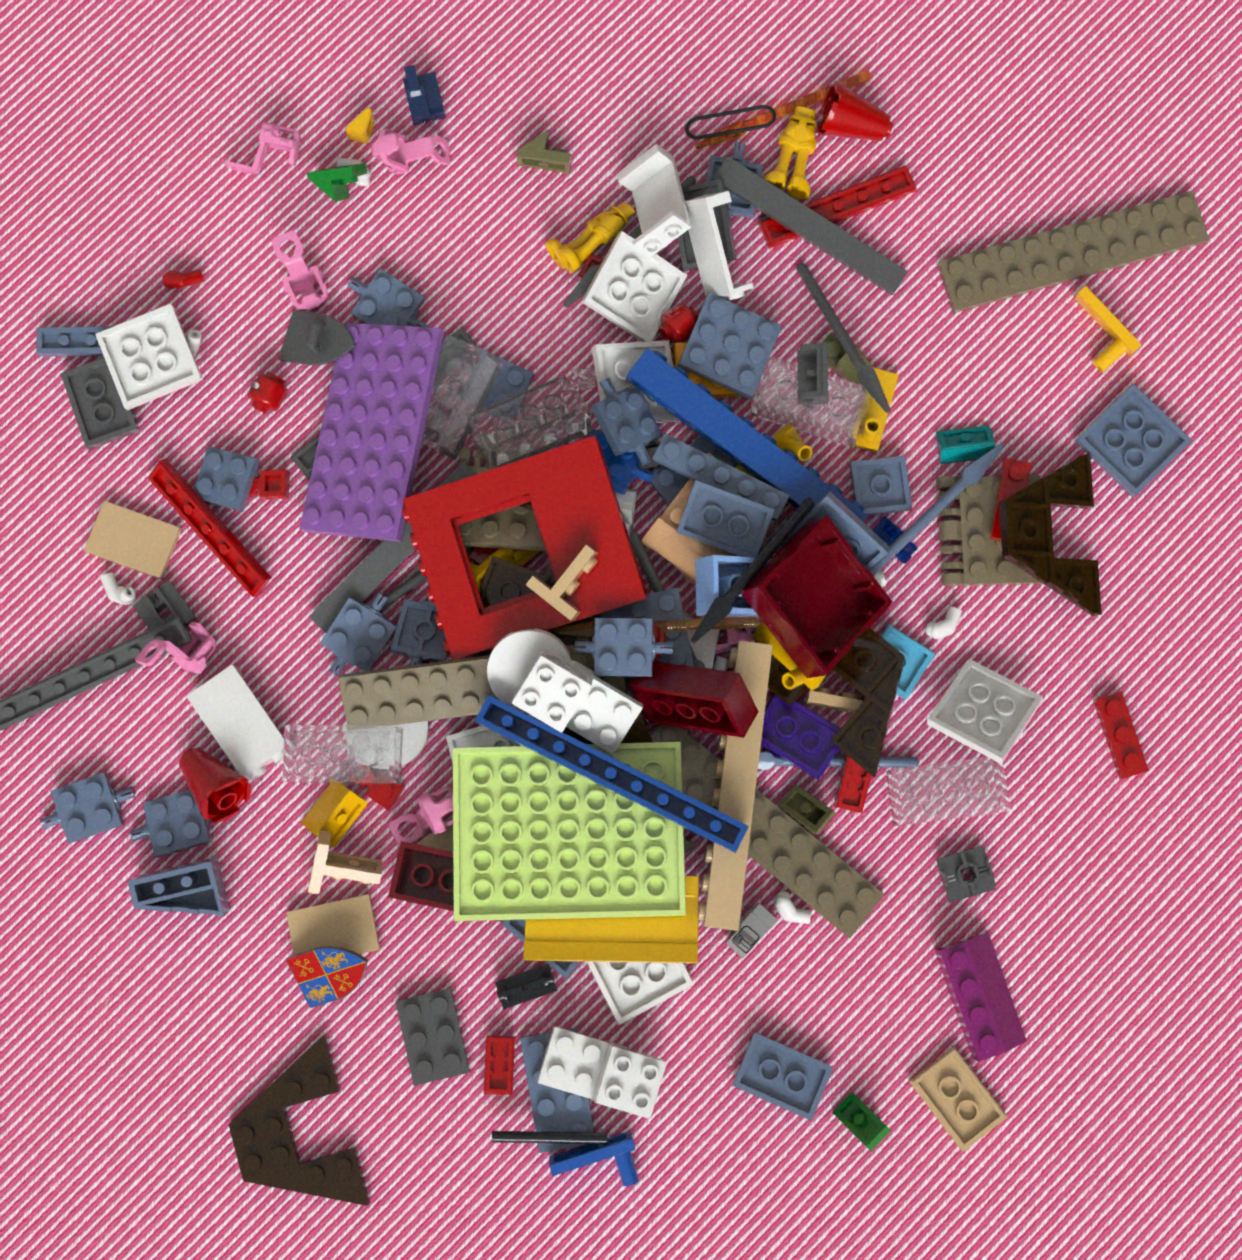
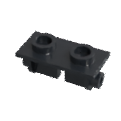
(525, 986)

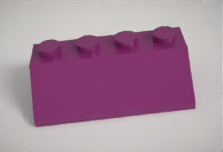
(980, 997)

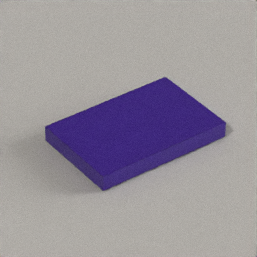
(799, 736)

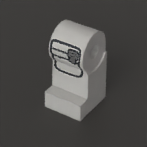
(751, 930)

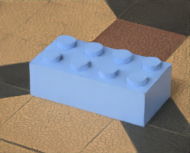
(715, 577)

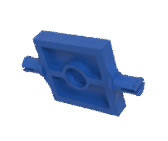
(622, 467)

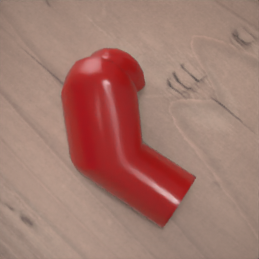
(177, 279)

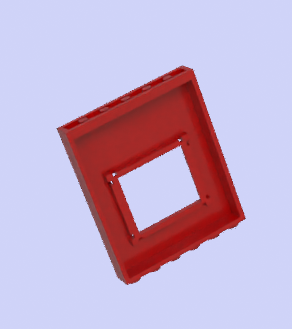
(572, 509)

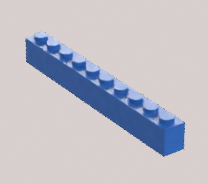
(729, 433)
(612, 774)

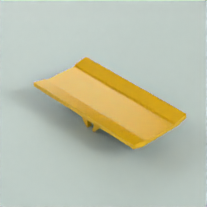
(618, 938)

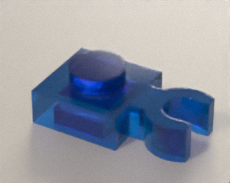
(889, 533)

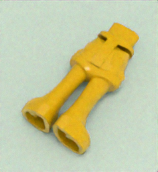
(797, 138)
(598, 231)

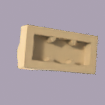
(566, 584)
(823, 698)
(341, 865)

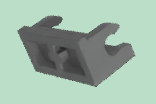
(812, 373)

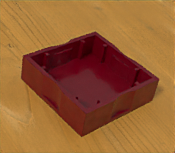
(816, 597)

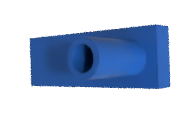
(617, 1147)

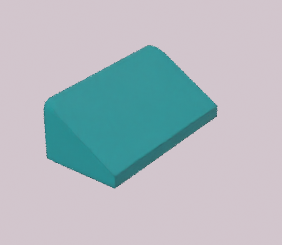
(964, 444)

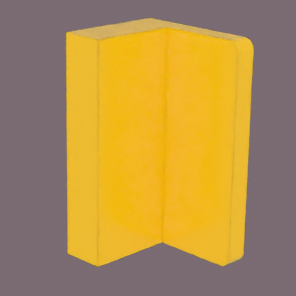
(334, 812)

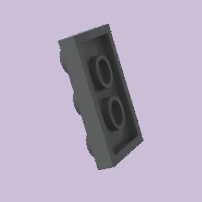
(722, 218)
(98, 404)
(432, 1036)

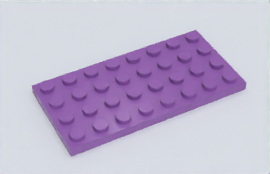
(372, 432)

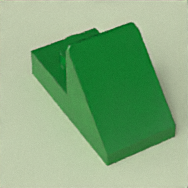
(334, 180)
(861, 1121)

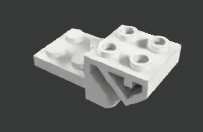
(576, 699)
(602, 1071)

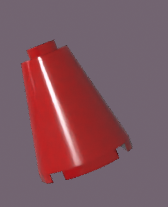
(852, 116)
(213, 785)

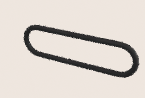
(729, 113)

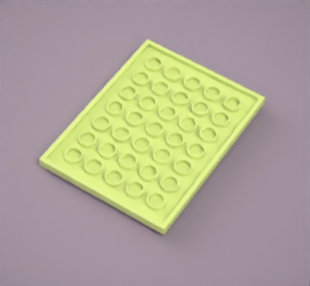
(558, 845)

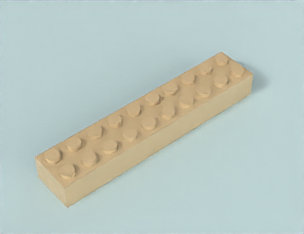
(736, 794)

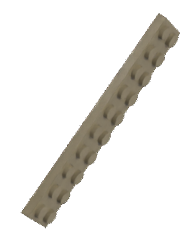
(1073, 251)
(428, 690)
(783, 845)

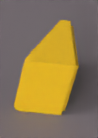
(361, 127)

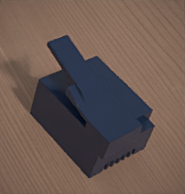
(423, 96)

